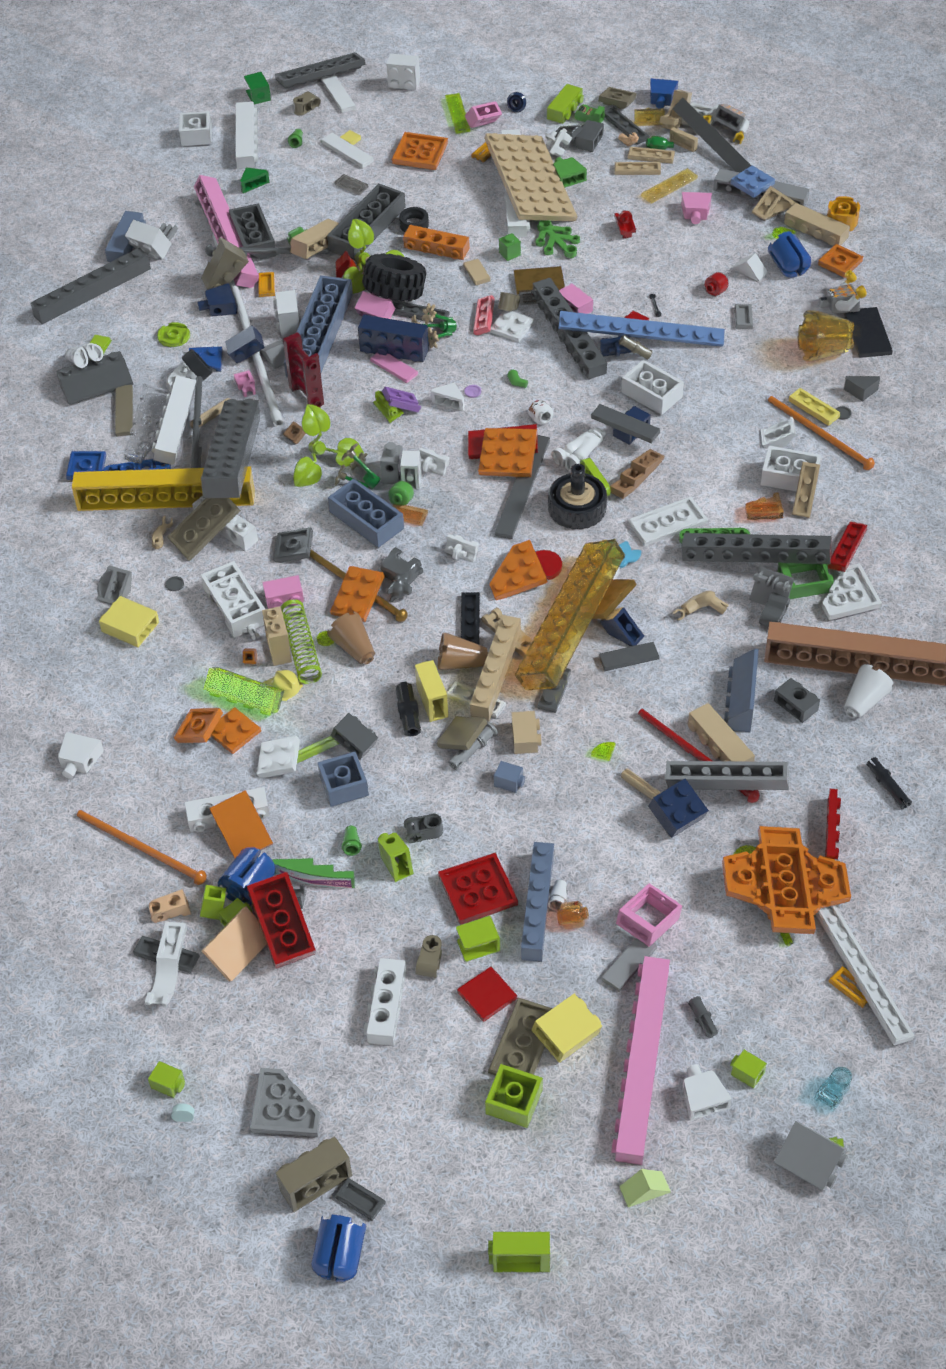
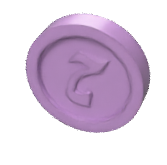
(472, 391)

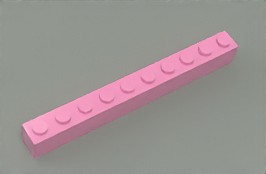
(218, 216)
(642, 1061)

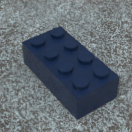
(393, 337)

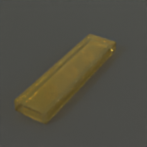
(669, 185)

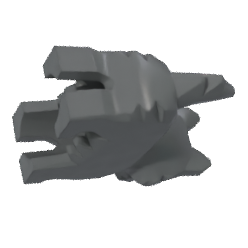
(400, 572)

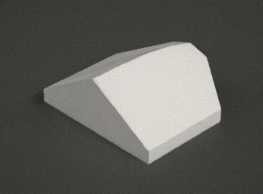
(779, 434)

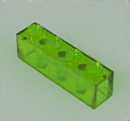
(243, 690)

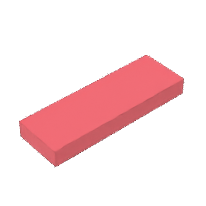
(483, 315)

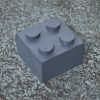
(343, 779)

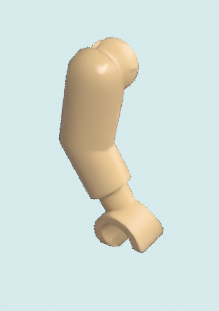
(157, 535)

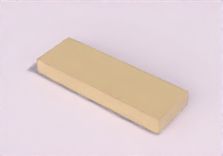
(652, 155)
(637, 168)
(806, 489)

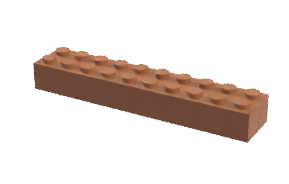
(848, 651)

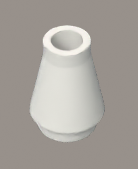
(557, 895)

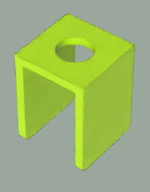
(478, 938)

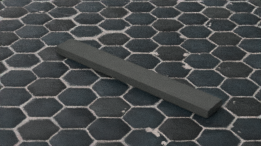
(711, 136)
(519, 494)

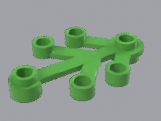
(546, 227)

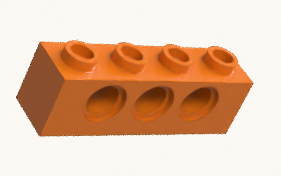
(436, 242)

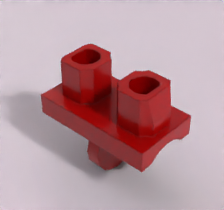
(625, 223)

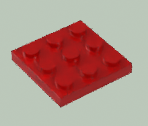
(477, 888)

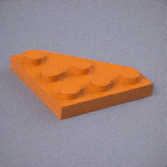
(518, 572)

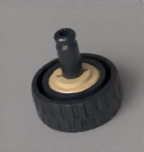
(577, 499)

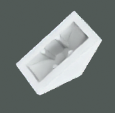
(751, 267)
(448, 396)

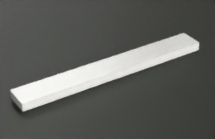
(865, 975)

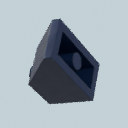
(622, 627)

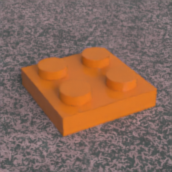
(840, 260)
(198, 725)
(235, 730)

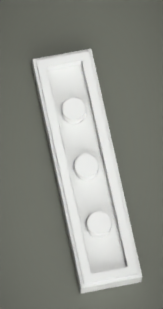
(338, 93)
(347, 150)

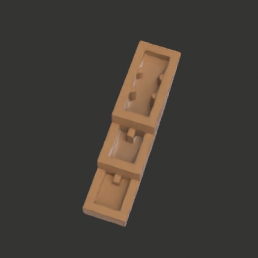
(637, 473)

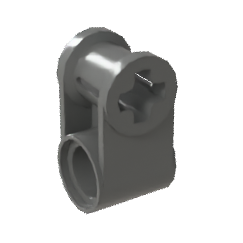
(423, 828)

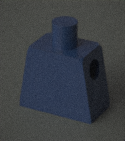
(219, 301)

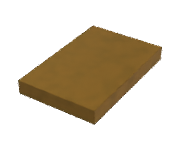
(526, 277)
(614, 596)

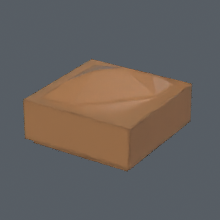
(294, 433)

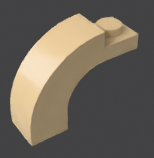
(672, 119)

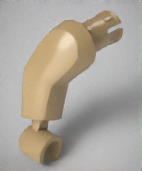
(701, 600)

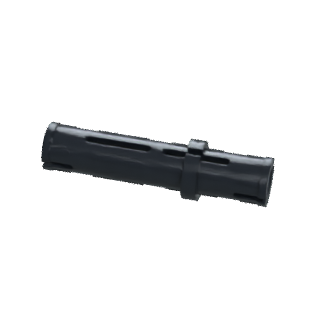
(884, 776)

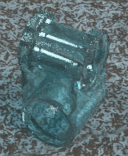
(832, 1091)

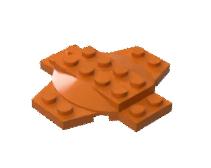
(786, 880)

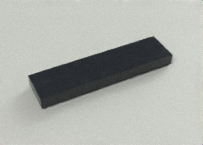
(470, 616)

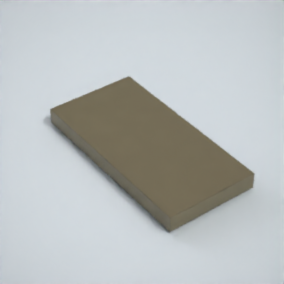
(202, 525)
(519, 1045)

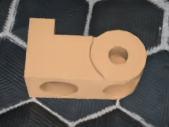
(169, 906)

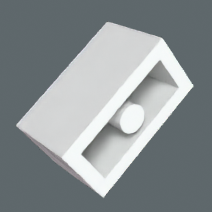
(411, 468)

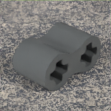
(774, 609)

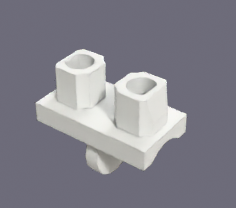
(561, 137)
(433, 462)
(461, 548)

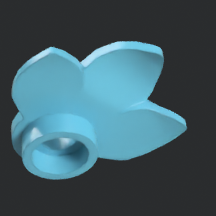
(630, 555)

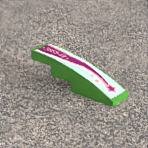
(305, 871)

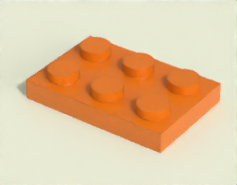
(357, 592)

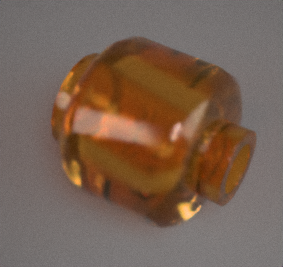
(572, 915)

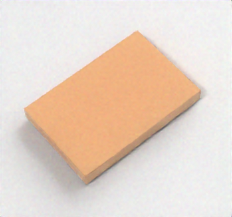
(236, 944)

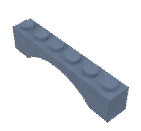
(537, 902)

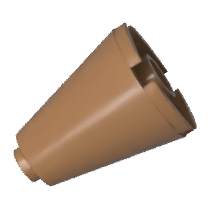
(352, 637)
(460, 653)

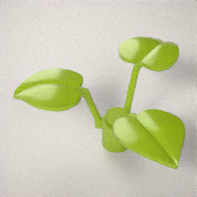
(359, 236)
(315, 422)

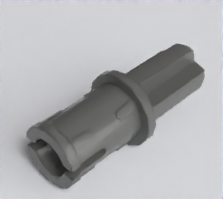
(703, 1016)

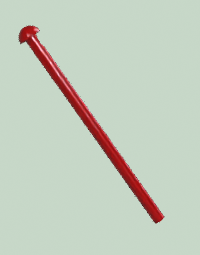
(753, 795)

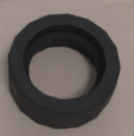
(413, 212)
(196, 364)

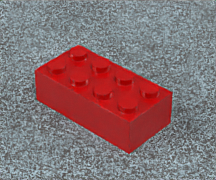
(281, 920)

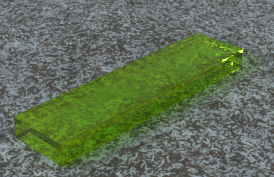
(457, 113)

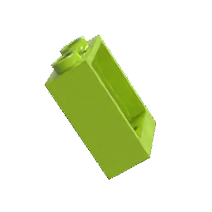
(520, 1251)

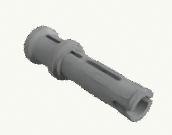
(463, 755)

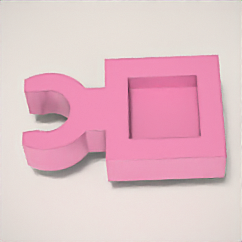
(245, 382)

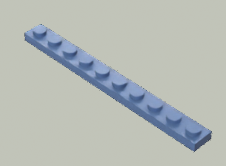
(641, 328)

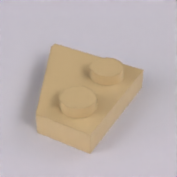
(772, 204)

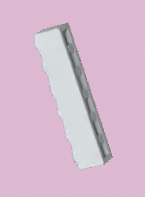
(246, 135)
(174, 420)

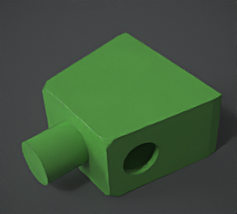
(570, 171)

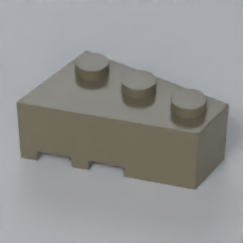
(224, 265)

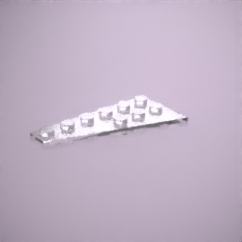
(146, 423)

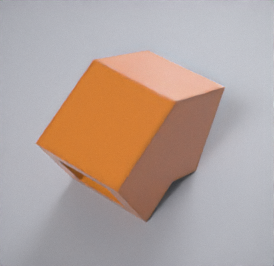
(249, 652)

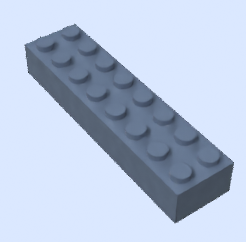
(324, 316)

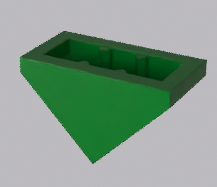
(253, 178)

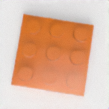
(420, 150)
(508, 452)

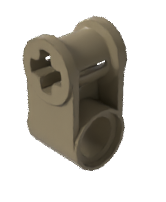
(305, 103)
(508, 301)
(429, 959)

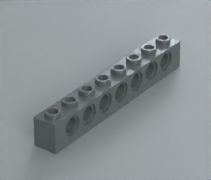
(577, 342)
(757, 548)

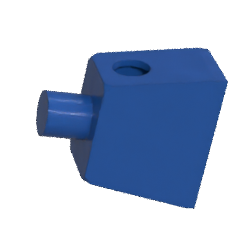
(662, 91)

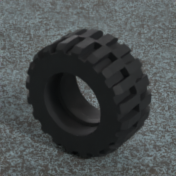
(394, 277)

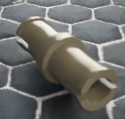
(635, 347)

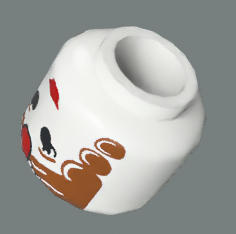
(540, 412)

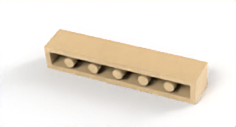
(495, 667)

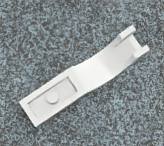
(167, 964)

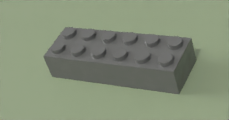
(376, 209)

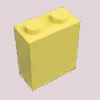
(129, 621)
(431, 690)
(567, 1027)

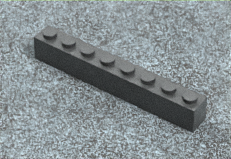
(90, 286)

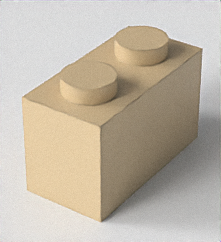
(525, 732)

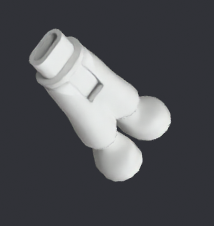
(80, 355)
(578, 448)

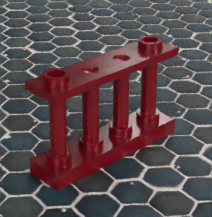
(303, 370)

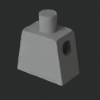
(391, 456)

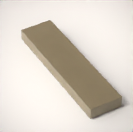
(124, 410)

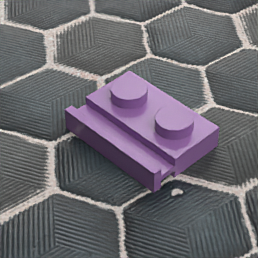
(401, 399)

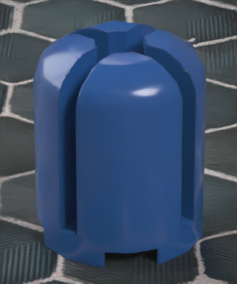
(790, 255)
(246, 870)
(338, 1248)

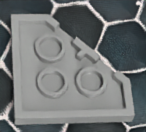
(282, 1107)

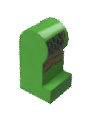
(586, 113)

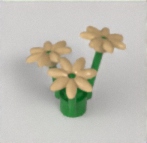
(448, 325)

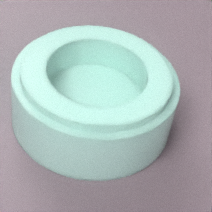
(182, 1113)

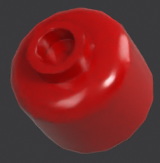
(716, 284)

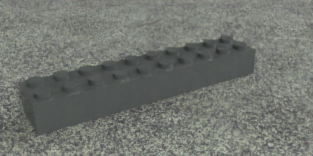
(231, 449)

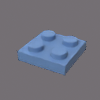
(752, 181)

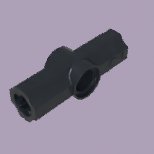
(408, 709)

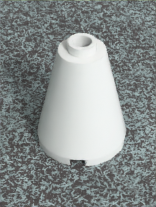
(867, 691)

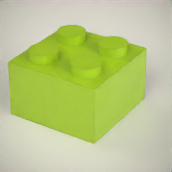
(514, 1096)

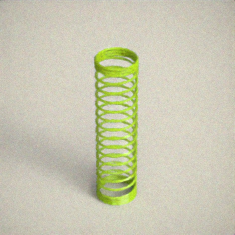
(308, 667)

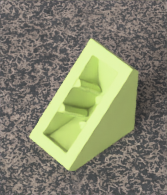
(644, 1187)

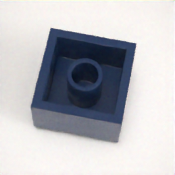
(678, 808)

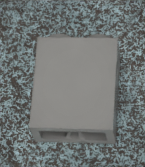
(811, 1156)

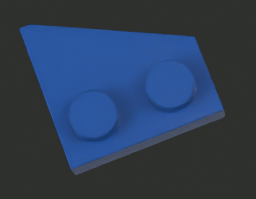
(211, 356)

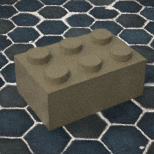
(313, 1173)

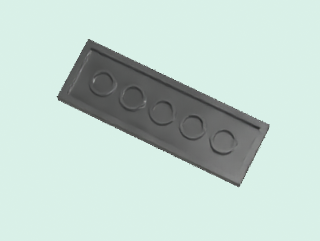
(320, 69)

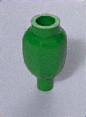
(658, 142)

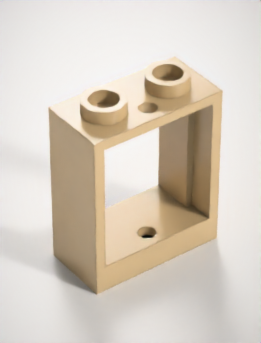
(277, 636)

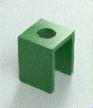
(259, 88)

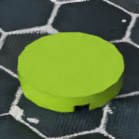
(173, 335)

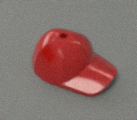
(343, 263)

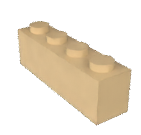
(816, 225)
(313, 239)
(718, 735)

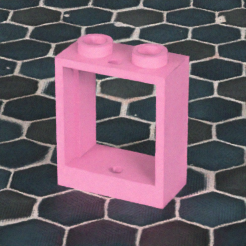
(641, 928)

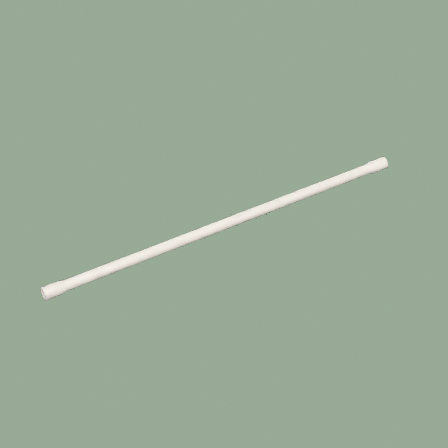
(275, 413)

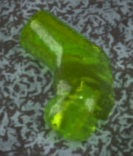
(776, 231)

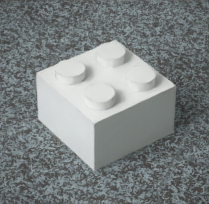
(403, 71)
(195, 128)
(148, 238)
(287, 313)

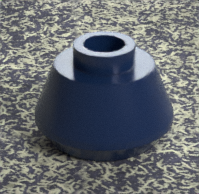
(516, 102)

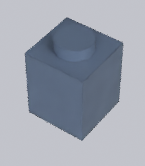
(509, 777)

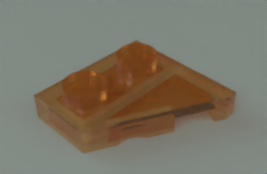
(765, 508)

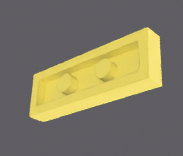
(814, 406)

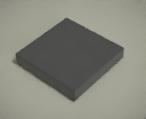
(293, 545)

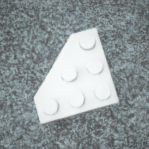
(850, 594)

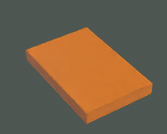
(240, 824)

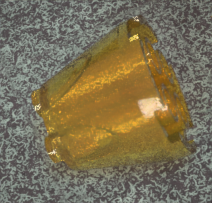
(824, 335)

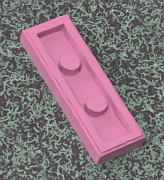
(394, 367)

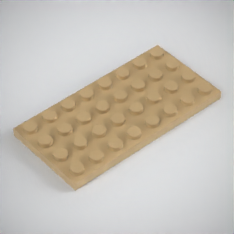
(530, 177)

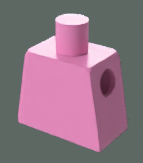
(696, 206)

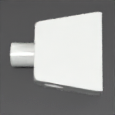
(78, 754)
(704, 1093)

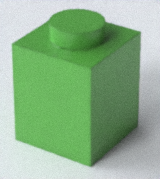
(510, 247)

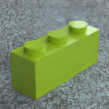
(565, 103)

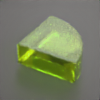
(604, 750)

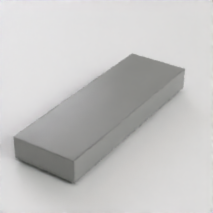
(627, 964)

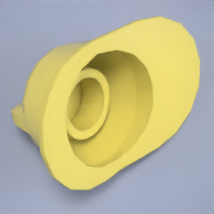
(286, 681)

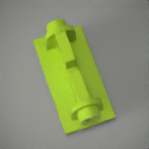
(390, 412)

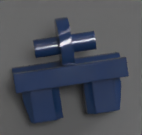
(611, 346)

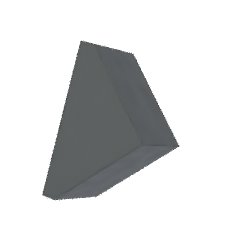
(861, 386)

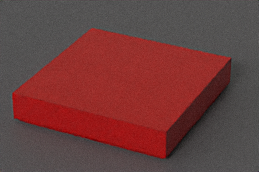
(487, 993)

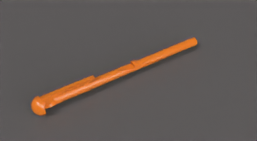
(868, 463)
(199, 877)

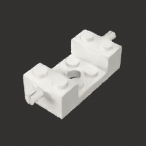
(240, 611)

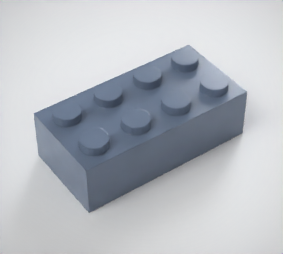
(366, 513)

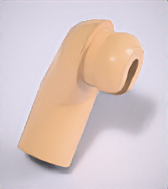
(632, 139)

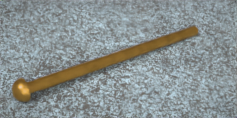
(401, 615)

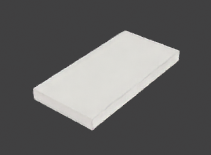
(667, 521)

